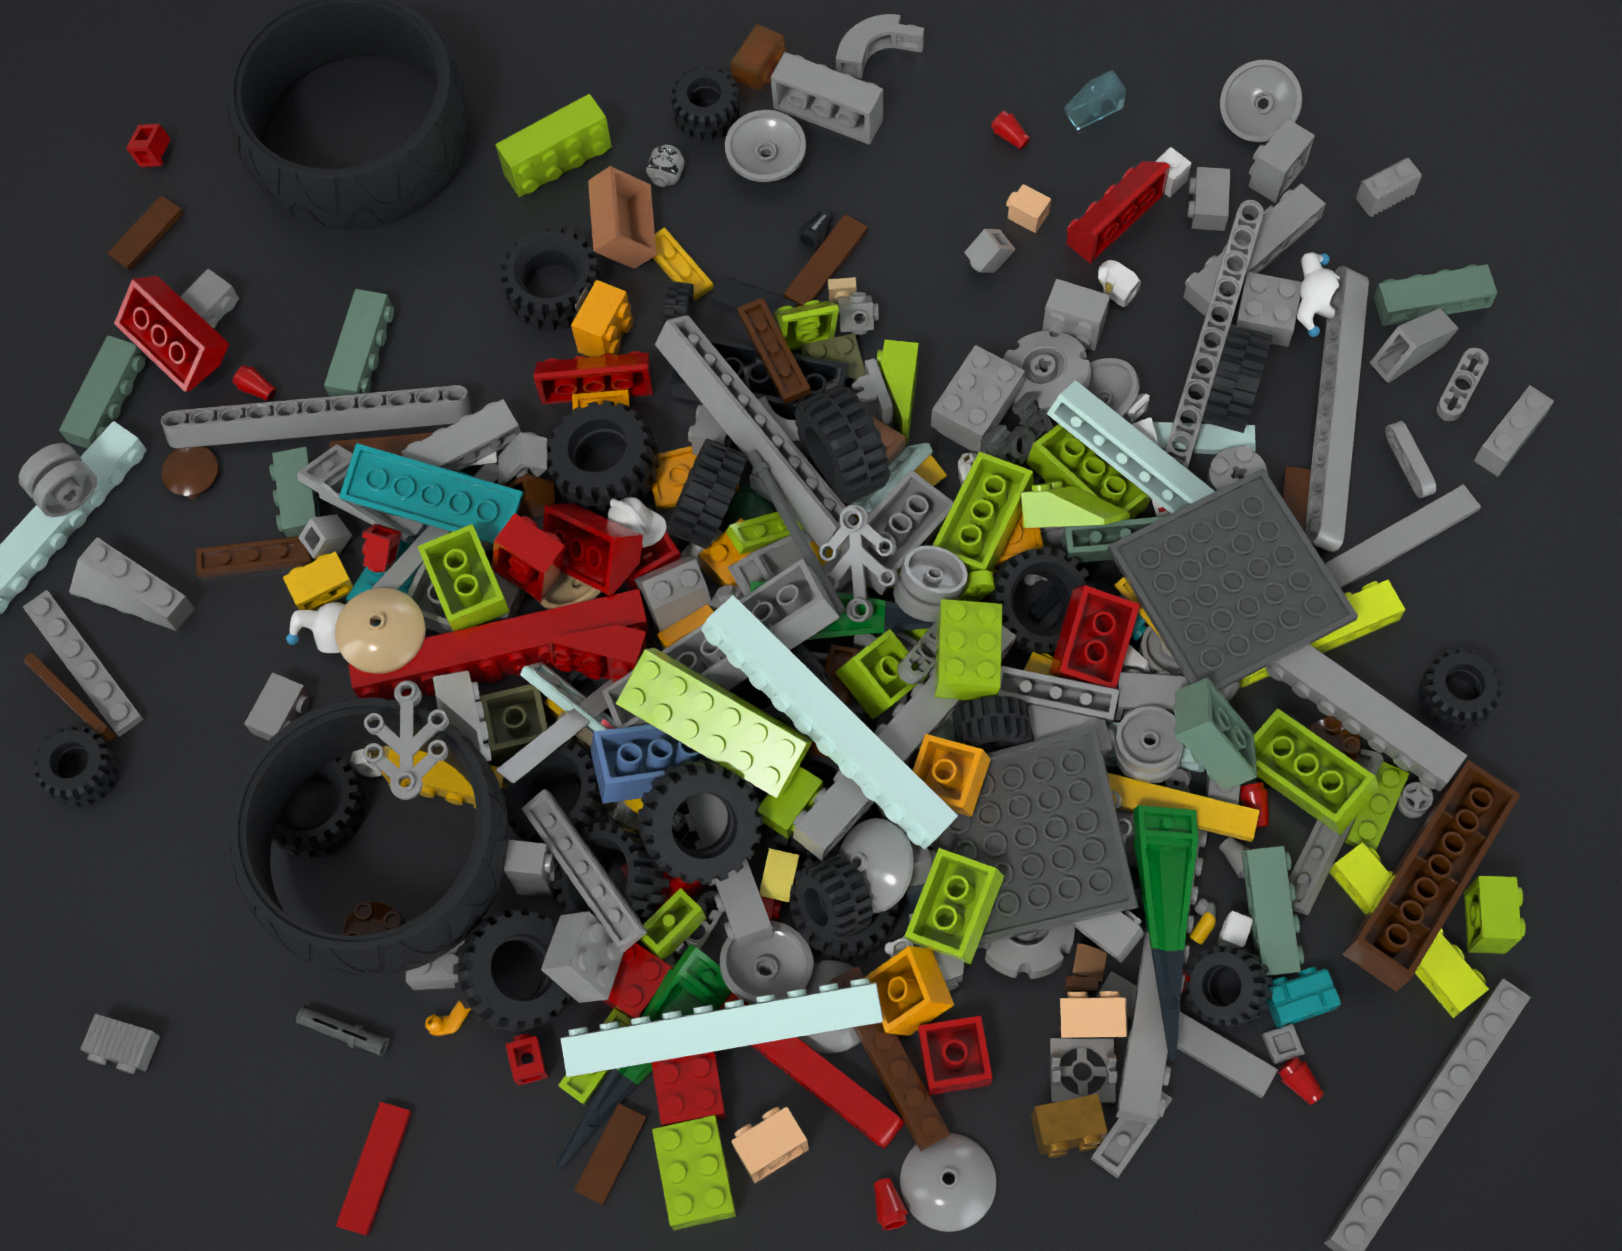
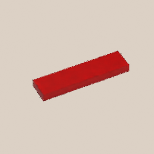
(373, 1169)

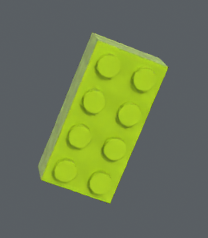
(554, 145)
(1067, 459)
(985, 512)
(1312, 772)

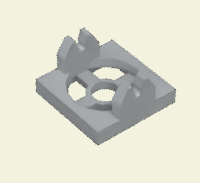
(874, 393)
(1103, 1047)

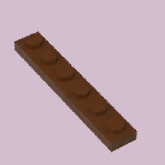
(899, 1077)

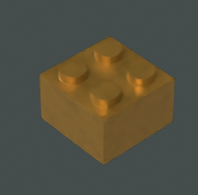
(1069, 1125)

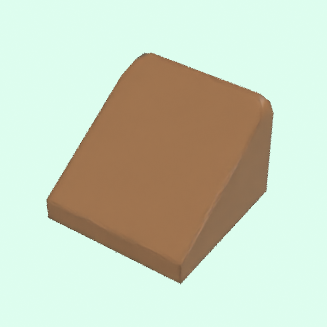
(1089, 962)

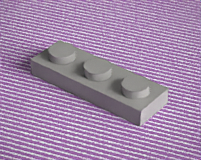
(1123, 1143)

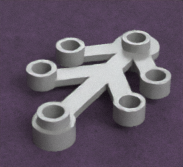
(857, 557)
(407, 744)

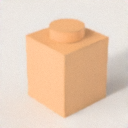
(1028, 208)

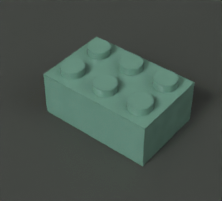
(1215, 734)

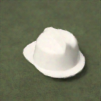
(637, 517)

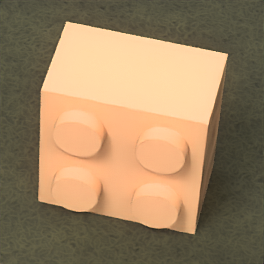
(1094, 1016)
(769, 1143)

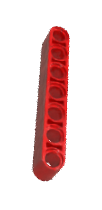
(831, 1087)

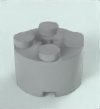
(1232, 466)

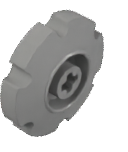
(1049, 365)
(1031, 953)

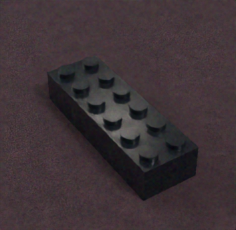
(747, 364)

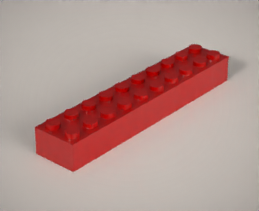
(501, 646)

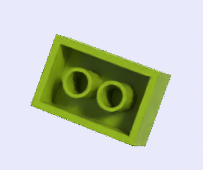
(463, 578)
(968, 650)
(954, 905)
(694, 1172)

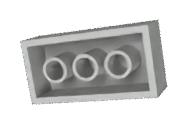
(827, 97)
(908, 516)

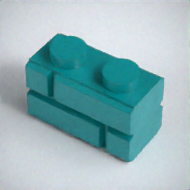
(1302, 997)

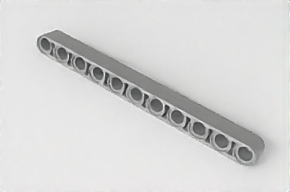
(1214, 330)
(1337, 412)
(316, 416)

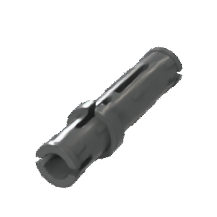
(375, 1043)

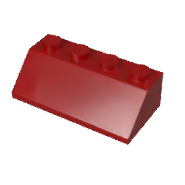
(1118, 209)
(170, 332)
(560, 379)
(595, 547)

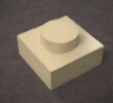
(841, 288)

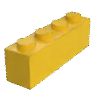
(442, 780)

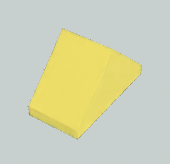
(779, 874)

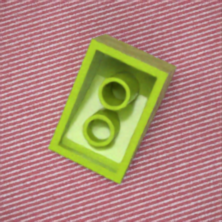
(807, 323)
(899, 371)
(1062, 505)

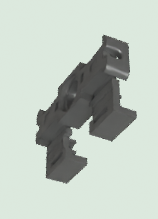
(1028, 433)

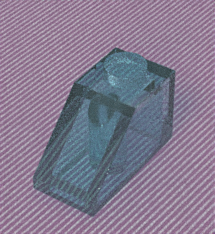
(1096, 100)

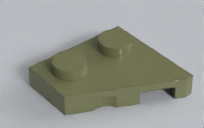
(838, 349)

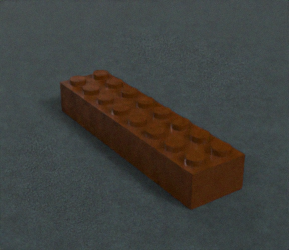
(1431, 876)

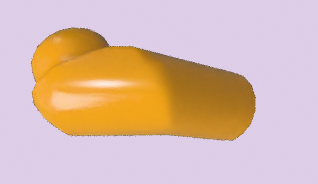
(447, 1024)

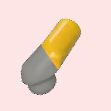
(1207, 921)

